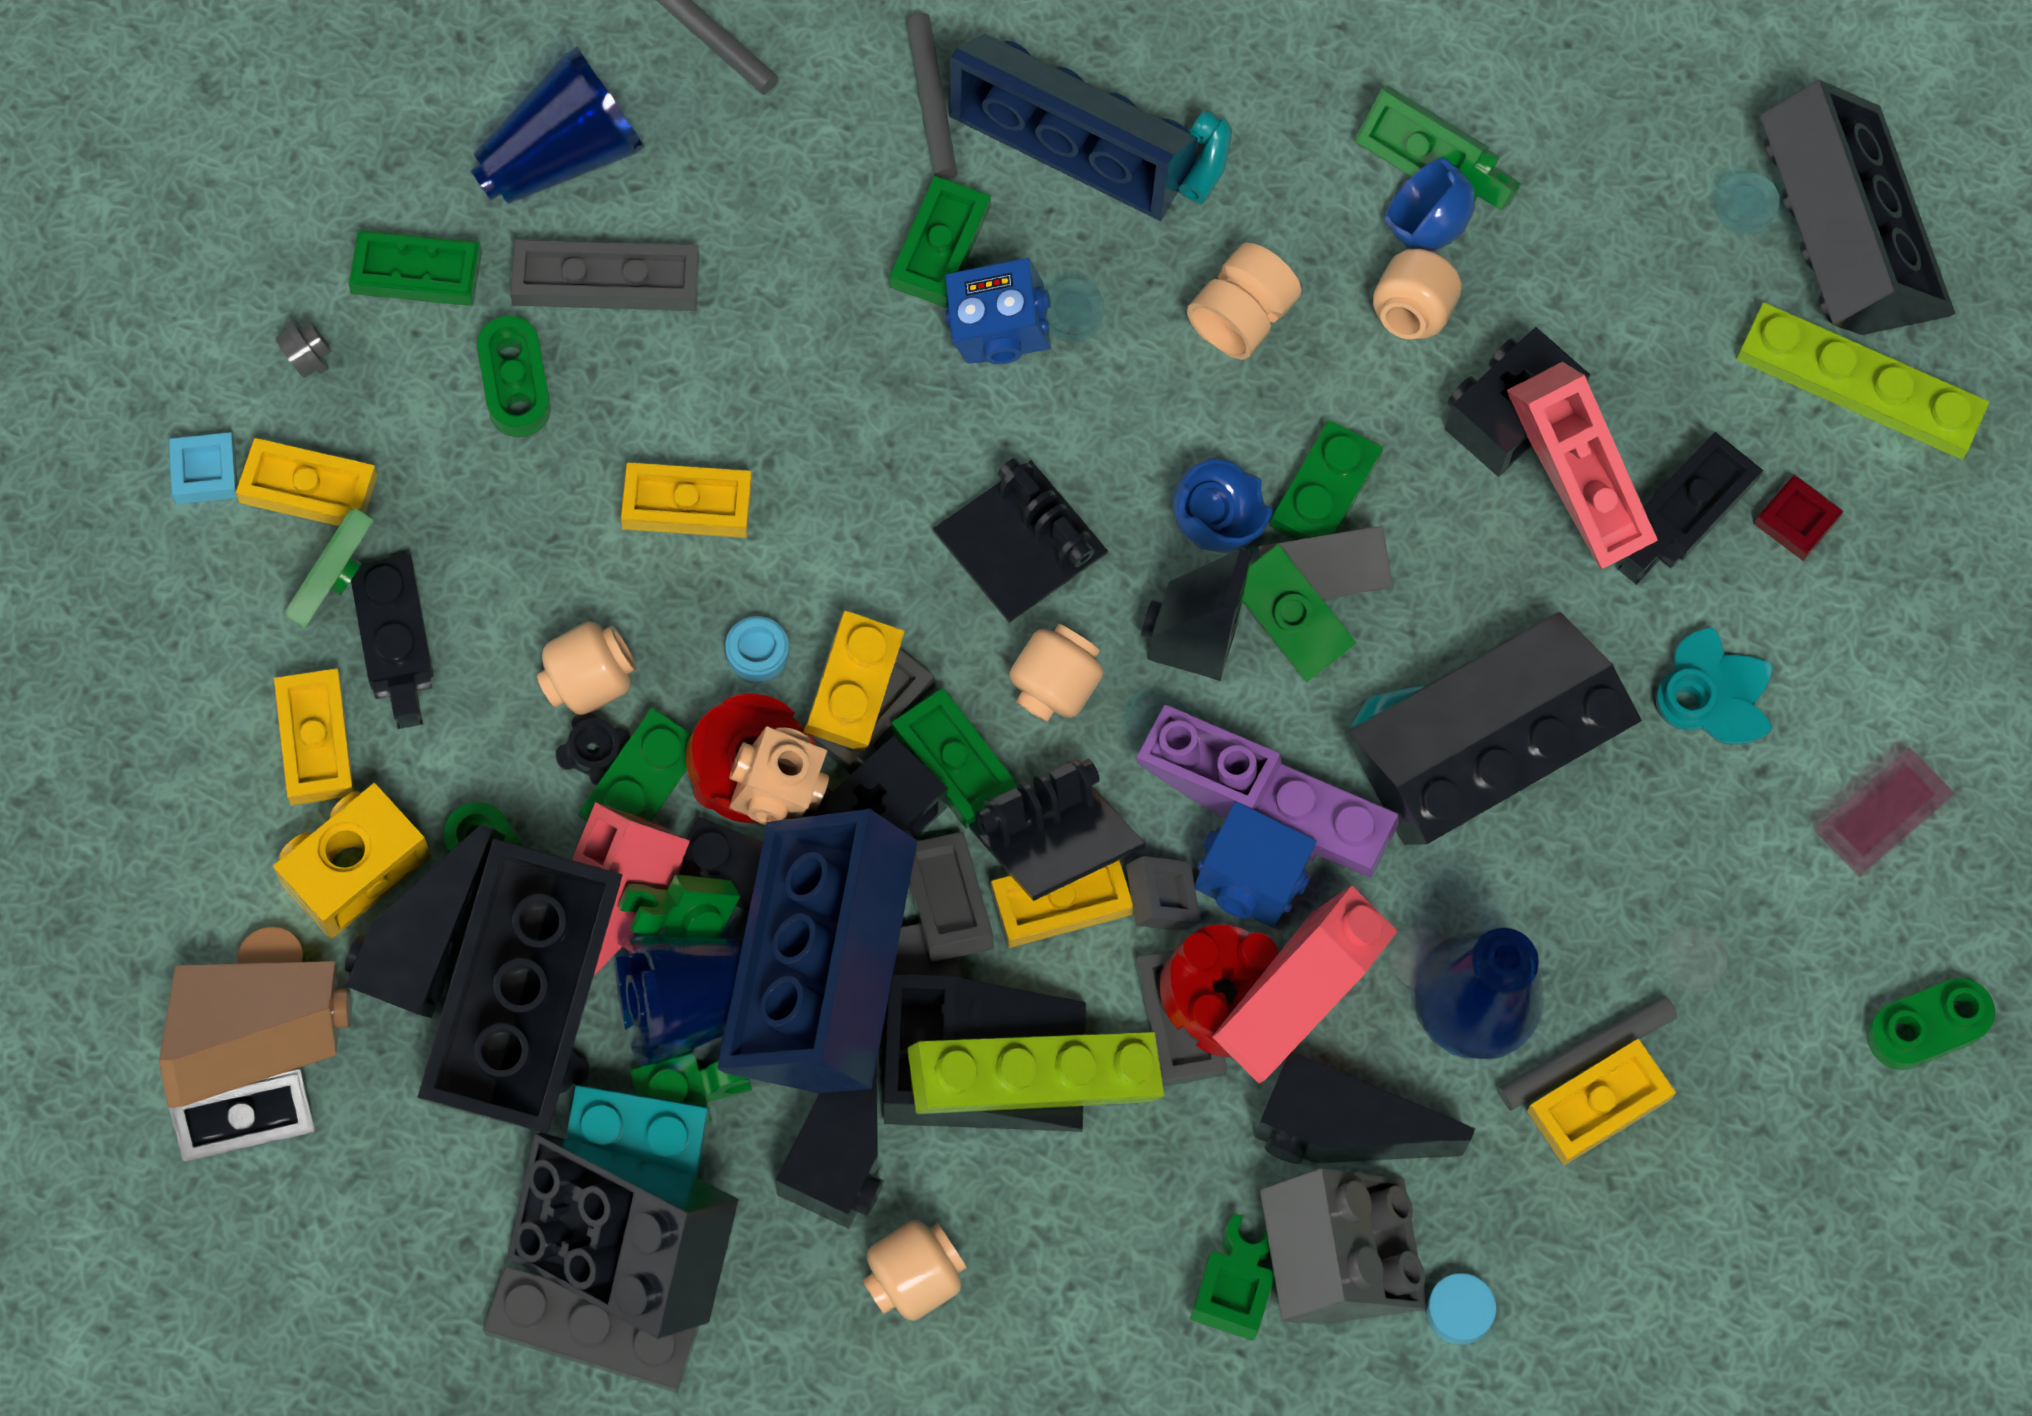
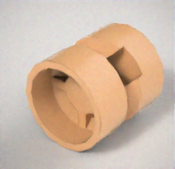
(1244, 301)

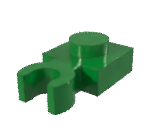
(1233, 1286)

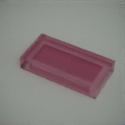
(1884, 812)

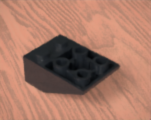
(969, 1009)
(623, 1233)

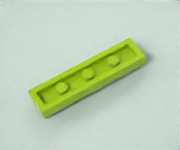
(1863, 381)
(1035, 1072)

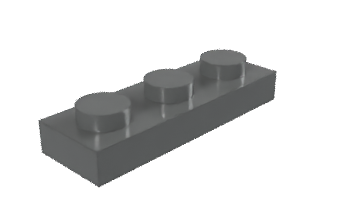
(605, 275)
(562, 1324)

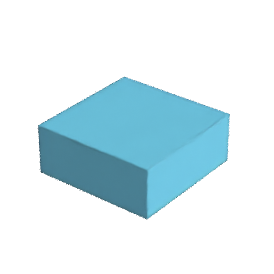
(203, 468)

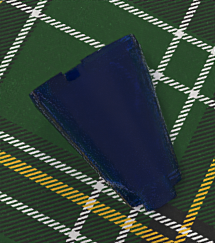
(555, 134)
(675, 991)
(1481, 993)

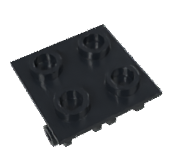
(1020, 540)
(1056, 831)

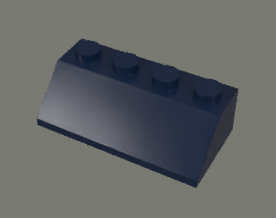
(1070, 124)
(819, 952)

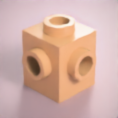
(778, 776)

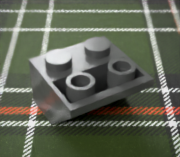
(1343, 1247)

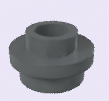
(304, 347)

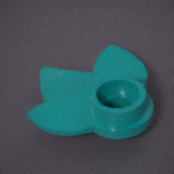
(1722, 686)

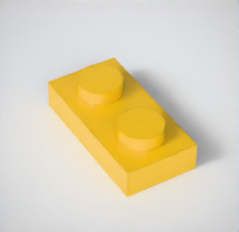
(304, 482)
(686, 500)
(854, 681)
(314, 736)
(1076, 906)
(1601, 1102)

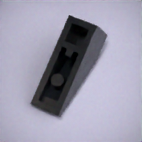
(1199, 616)
(419, 936)
(1341, 1119)
(835, 1157)

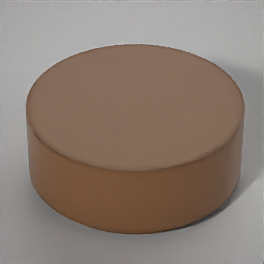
(270, 946)

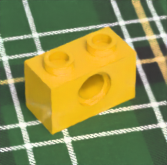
(338, 894)

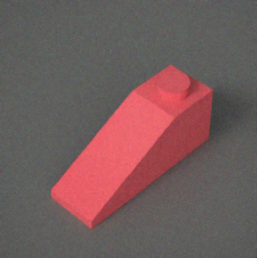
(1583, 462)
(630, 847)
(1305, 982)

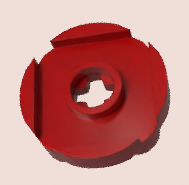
(718, 740)
(1200, 963)

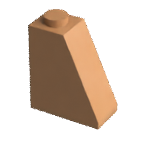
(248, 1025)

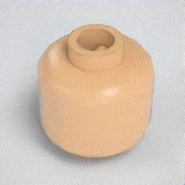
(1417, 294)
(586, 668)
(1056, 673)
(914, 1270)

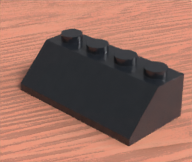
(1854, 211)
(1491, 728)
(520, 986)

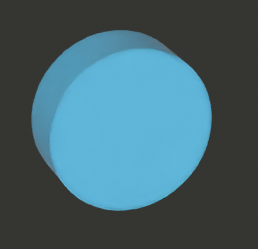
(757, 648)
(1461, 1309)

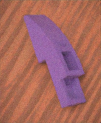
(1226, 768)

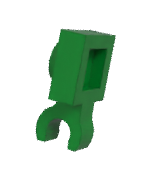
(687, 908)
(682, 1081)

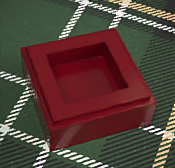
(1798, 517)

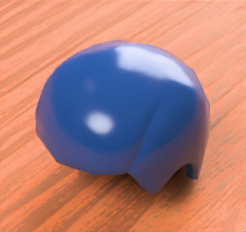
(1432, 207)
(1220, 506)

